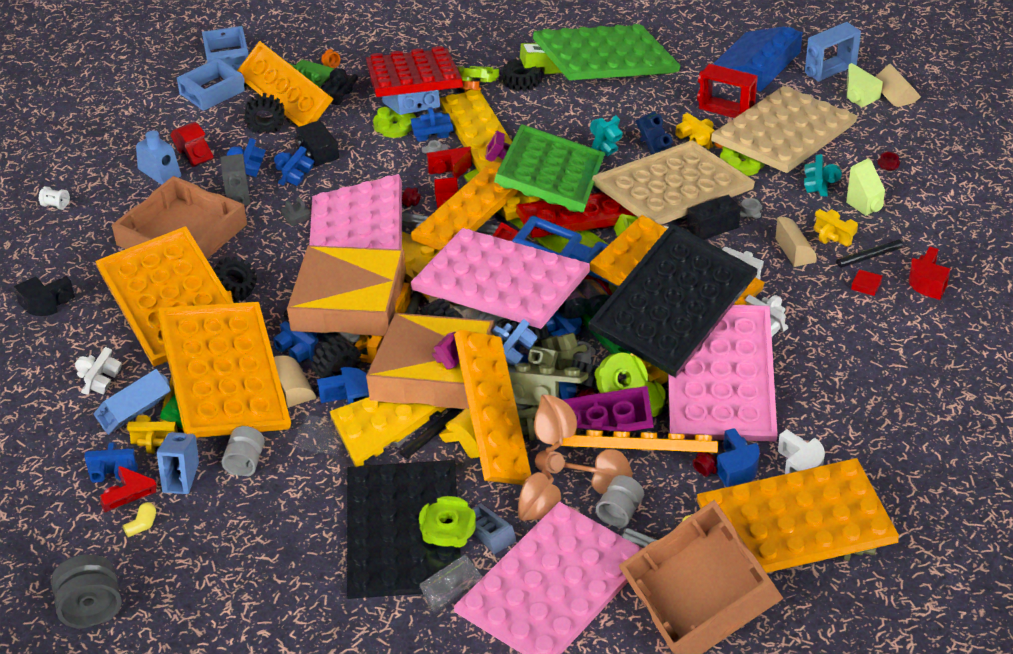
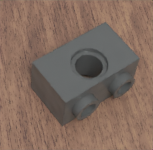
(235, 178)

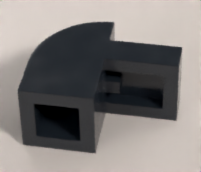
(42, 299)

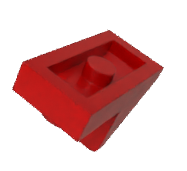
(452, 160)
(444, 189)
(134, 487)

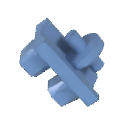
(521, 334)

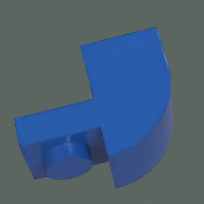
(350, 386)
(739, 461)

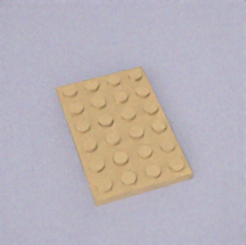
(784, 128)
(672, 182)

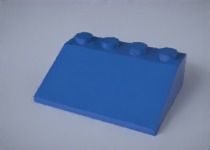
(763, 53)

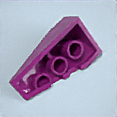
(614, 410)

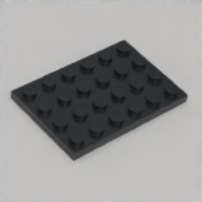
(673, 299)
(384, 530)

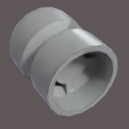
(243, 451)
(620, 501)

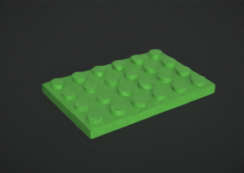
(605, 52)
(550, 168)

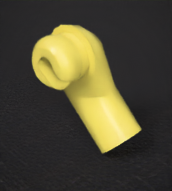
(144, 520)

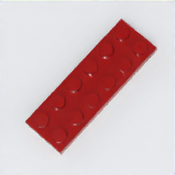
(599, 212)

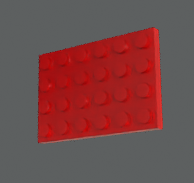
(413, 71)

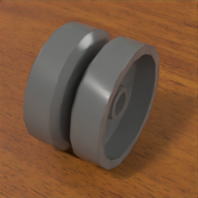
(85, 591)

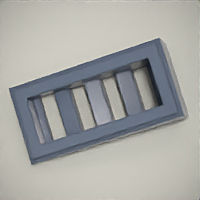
(500, 538)

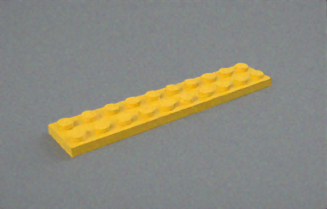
(475, 127)

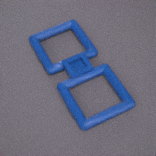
(572, 249)

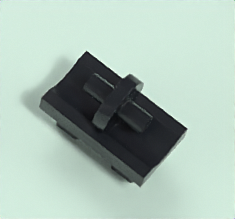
(339, 85)

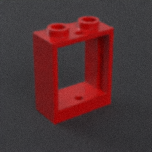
(724, 107)

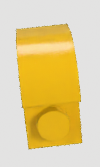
(462, 430)

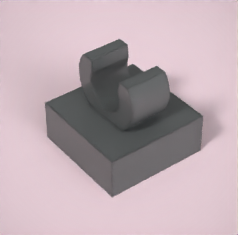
(296, 212)

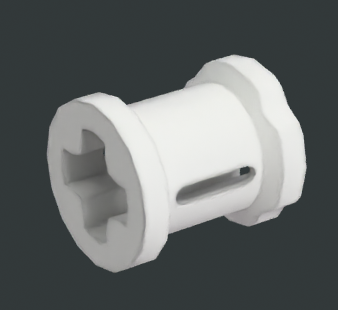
(54, 197)

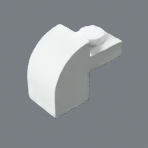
(800, 453)

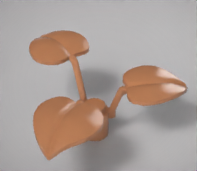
(552, 424)

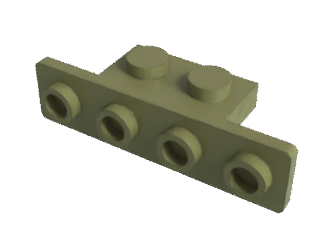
(531, 383)

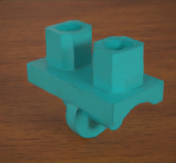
(606, 135)
(819, 176)

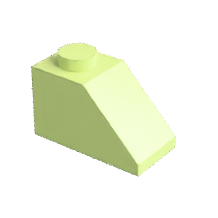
(862, 86)
(865, 188)

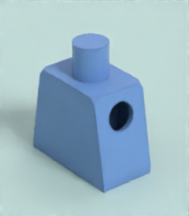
(157, 158)
(177, 453)

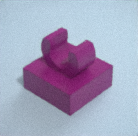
(496, 147)
(447, 351)

